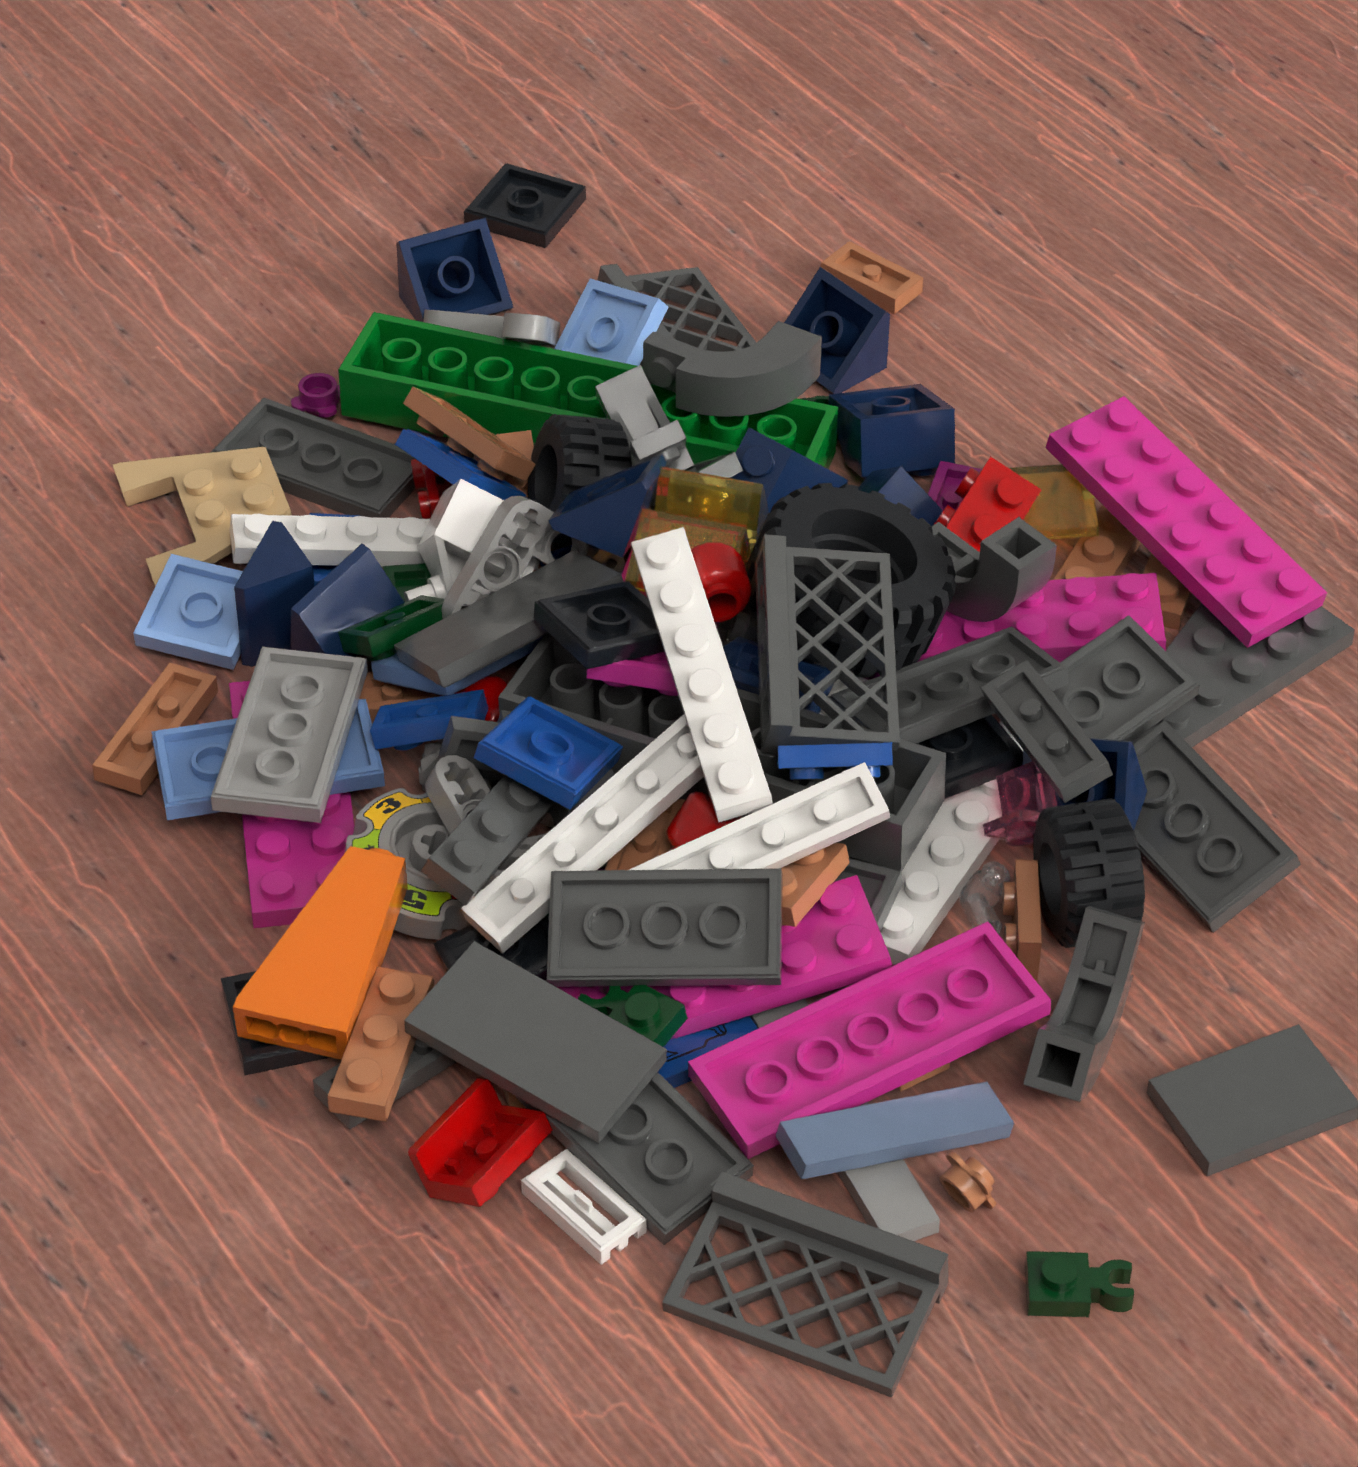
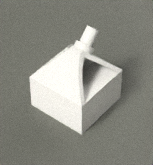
(452, 536)

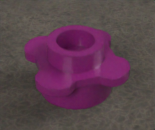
(317, 395)

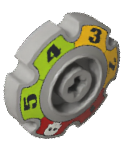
(411, 830)

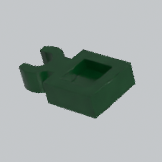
(641, 1010)
(1066, 1285)

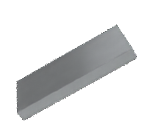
(290, 735)

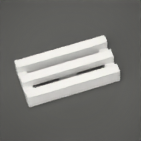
(575, 1212)

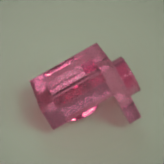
(1022, 797)

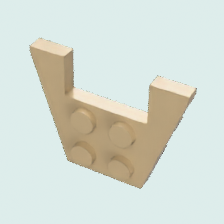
(210, 491)

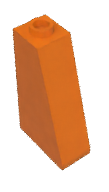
(325, 961)

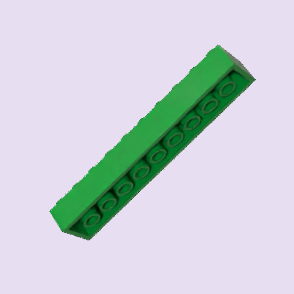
(522, 384)

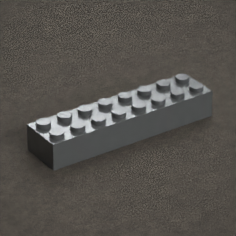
(638, 715)

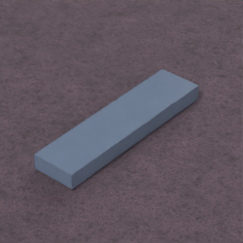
(894, 1130)

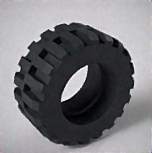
(865, 523)

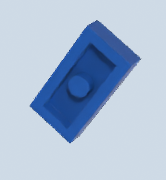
(423, 720)
(809, 760)

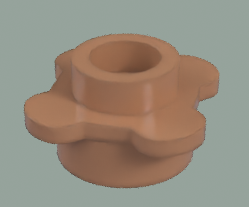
(968, 1182)

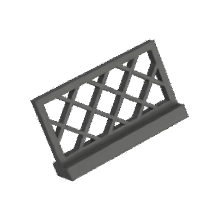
(706, 299)
(779, 637)
(838, 1245)

